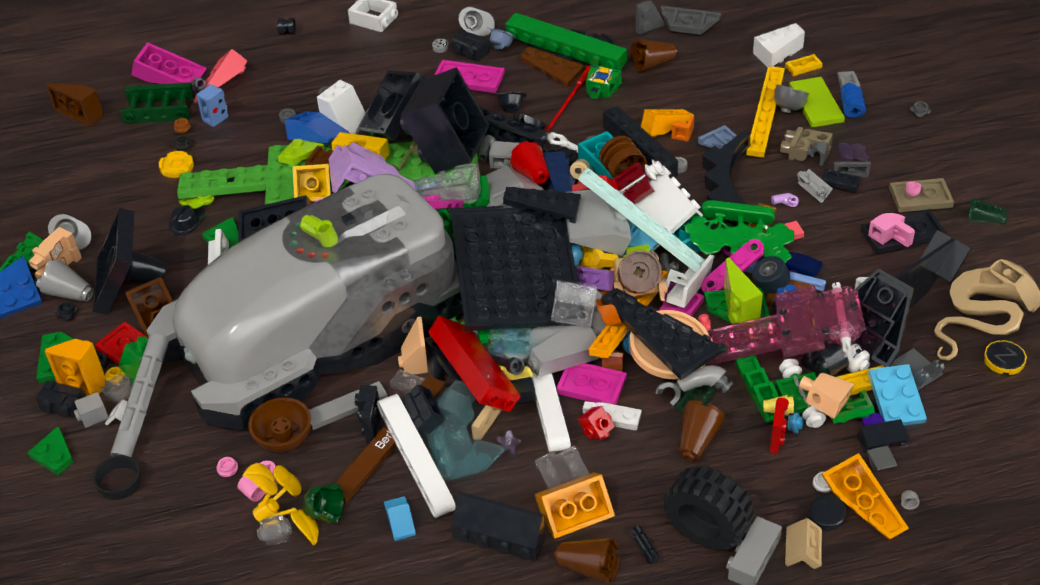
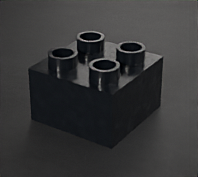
(444, 121)

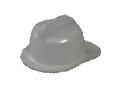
(476, 21)
(79, 230)

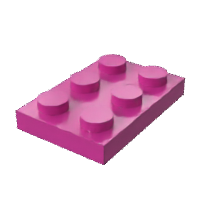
(592, 383)

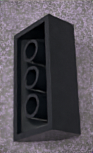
(498, 526)

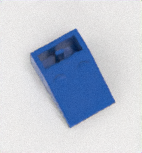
(312, 127)

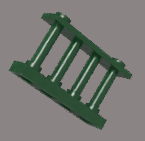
(157, 93)

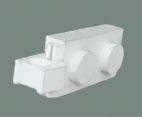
(621, 416)

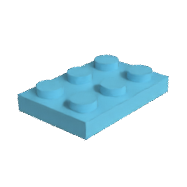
(897, 394)

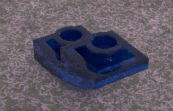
(804, 264)

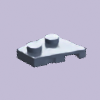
(717, 137)

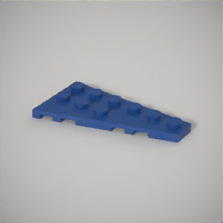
(17, 289)

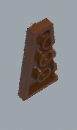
(555, 66)

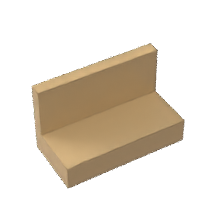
(804, 543)

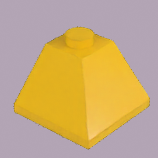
(312, 181)

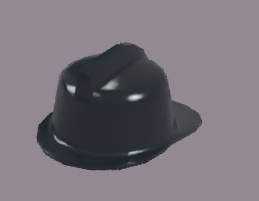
(510, 101)
(186, 219)

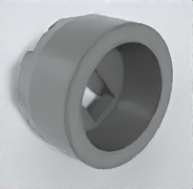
(912, 500)

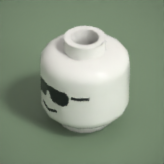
(857, 358)

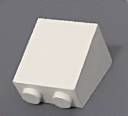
(342, 106)

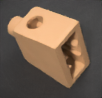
(827, 393)

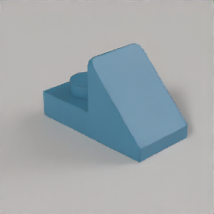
(400, 518)

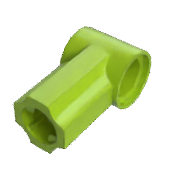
(319, 229)

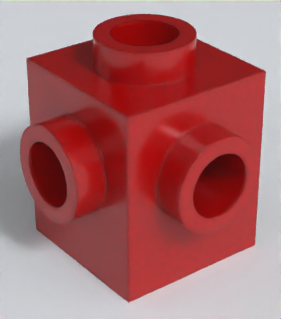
(596, 423)

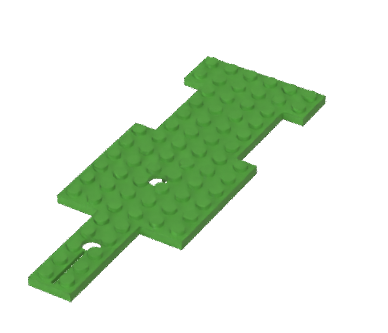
(278, 177)

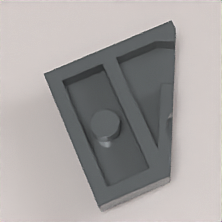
(647, 17)

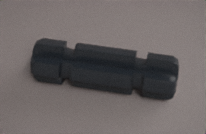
(644, 544)

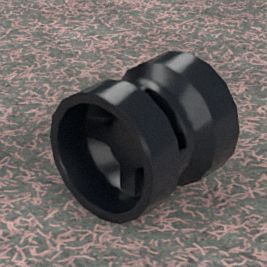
(286, 25)

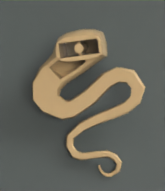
(1000, 280)

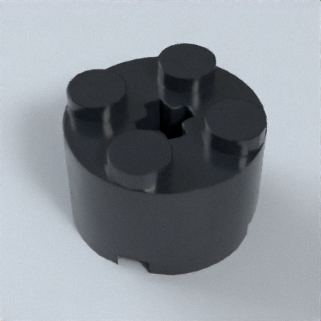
(826, 361)

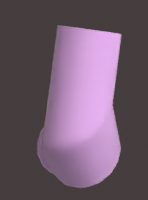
(787, 199)

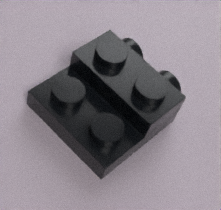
(368, 411)

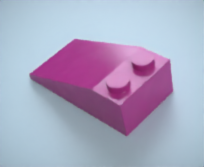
(164, 67)

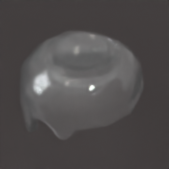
(118, 388)

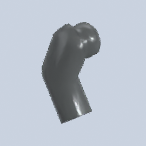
(665, 265)

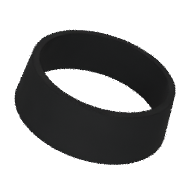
(111, 464)

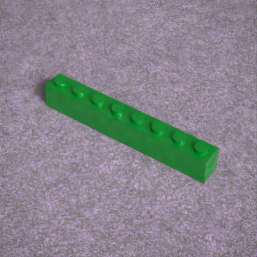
(566, 42)

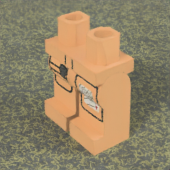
(56, 246)

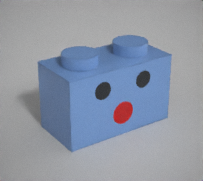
(212, 105)

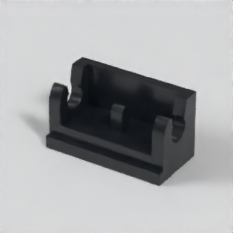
(882, 434)

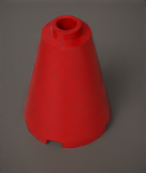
(530, 162)

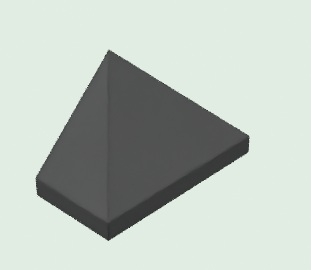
(855, 168)

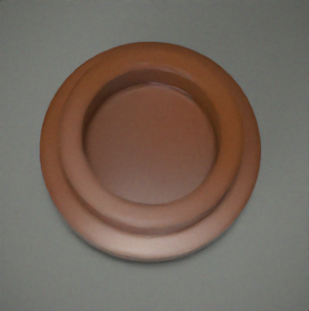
(182, 125)

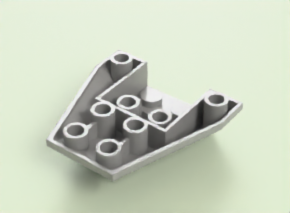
(503, 178)

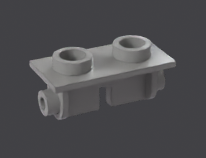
(814, 185)

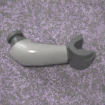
(706, 376)

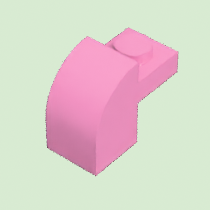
(891, 226)

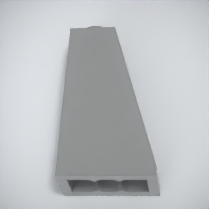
(562, 350)

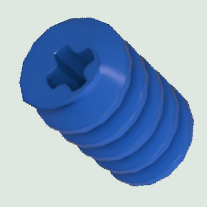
(852, 100)

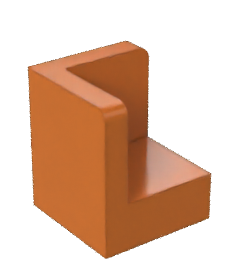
(682, 130)

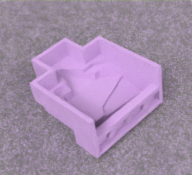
(357, 164)

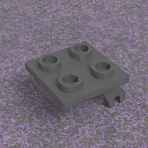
(922, 370)

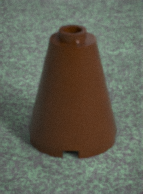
(651, 53)
(698, 429)
(590, 558)

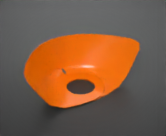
(608, 313)

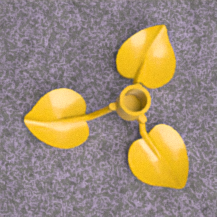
(269, 507)

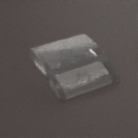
(561, 467)

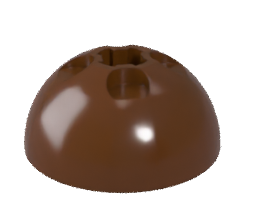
(280, 424)

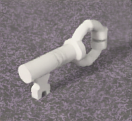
(563, 141)

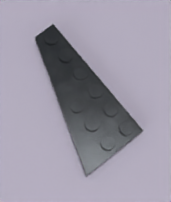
(663, 335)

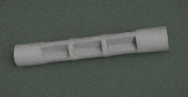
(140, 396)

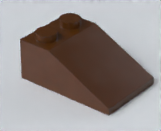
(76, 102)
(148, 301)

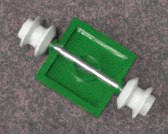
(790, 387)

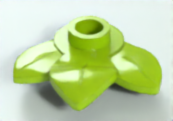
(197, 202)

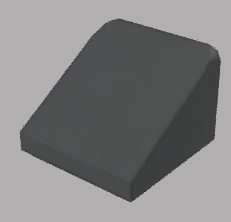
(881, 458)

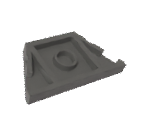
(689, 20)

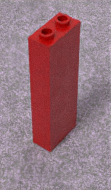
(474, 364)

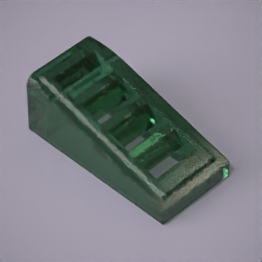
(986, 212)
(709, 395)

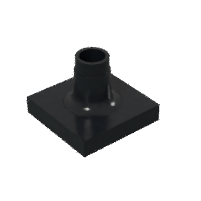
(390, 100)
(120, 263)

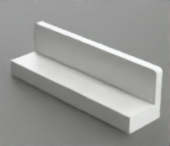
(681, 294)

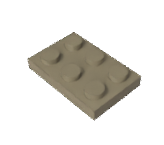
(933, 195)

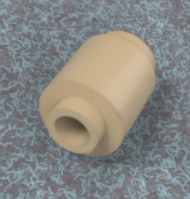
(581, 163)

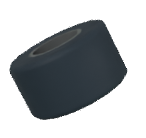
(771, 274)

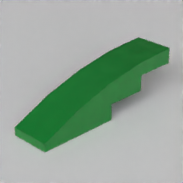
(757, 384)

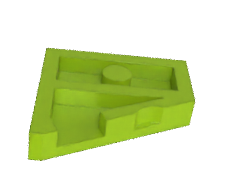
(298, 151)

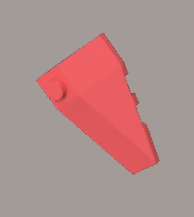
(225, 70)

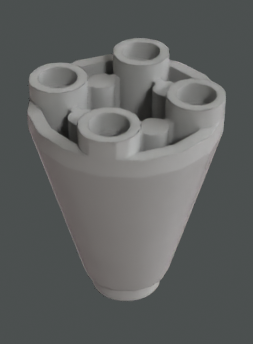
(64, 282)

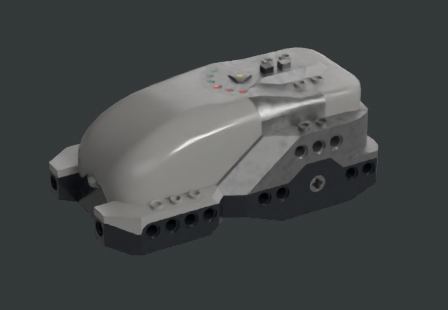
(289, 309)

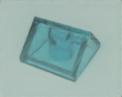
(509, 341)

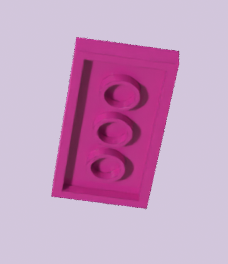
(476, 76)

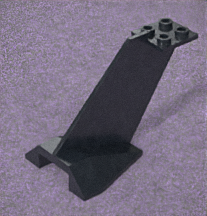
(889, 298)

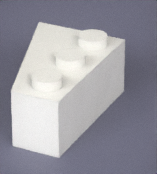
(778, 44)

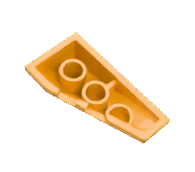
(861, 491)

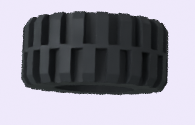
(708, 507)

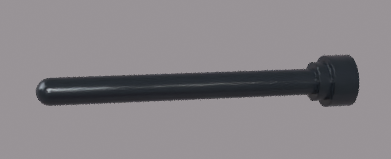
(513, 364)

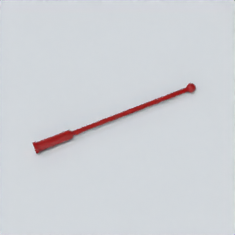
(580, 82)

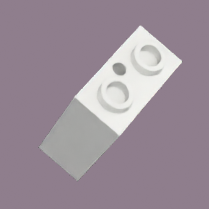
(359, 16)

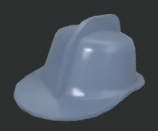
(501, 39)

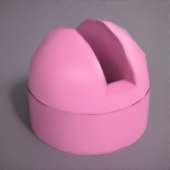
(913, 188)

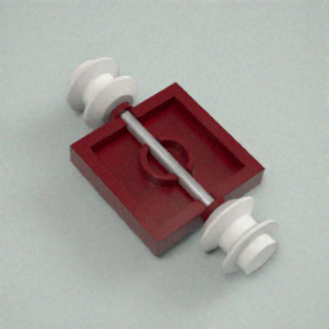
(635, 181)

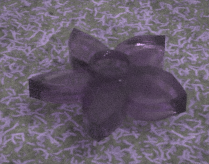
(509, 442)

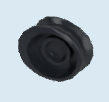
(827, 511)

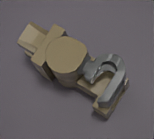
(807, 142)

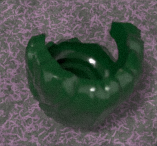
(325, 502)

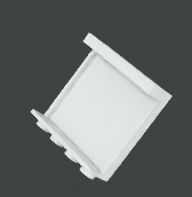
(668, 203)

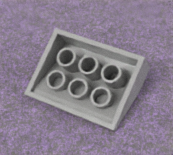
(599, 225)

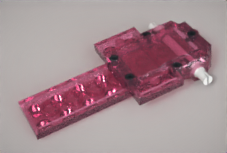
(799, 327)

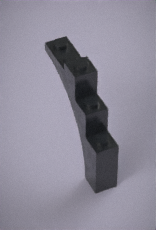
(720, 165)

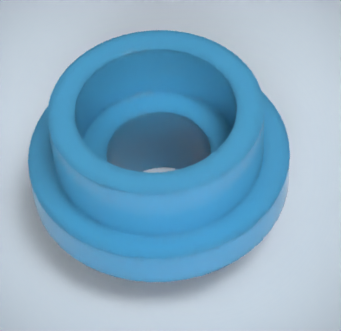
(795, 422)

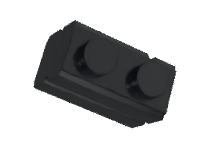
(470, 45)
(59, 398)
(423, 409)

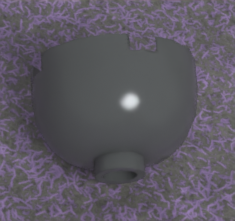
(789, 98)

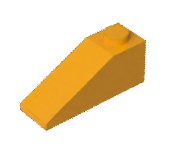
(660, 121)

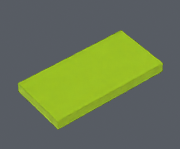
(820, 105)

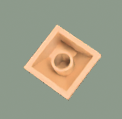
(413, 350)

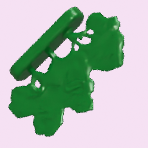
(713, 240)

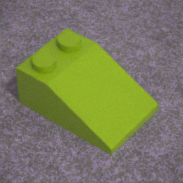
(741, 295)

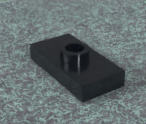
(841, 180)

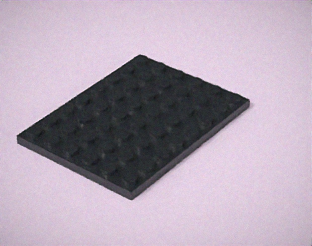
(510, 265)

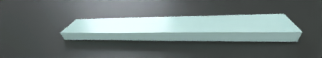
(641, 219)

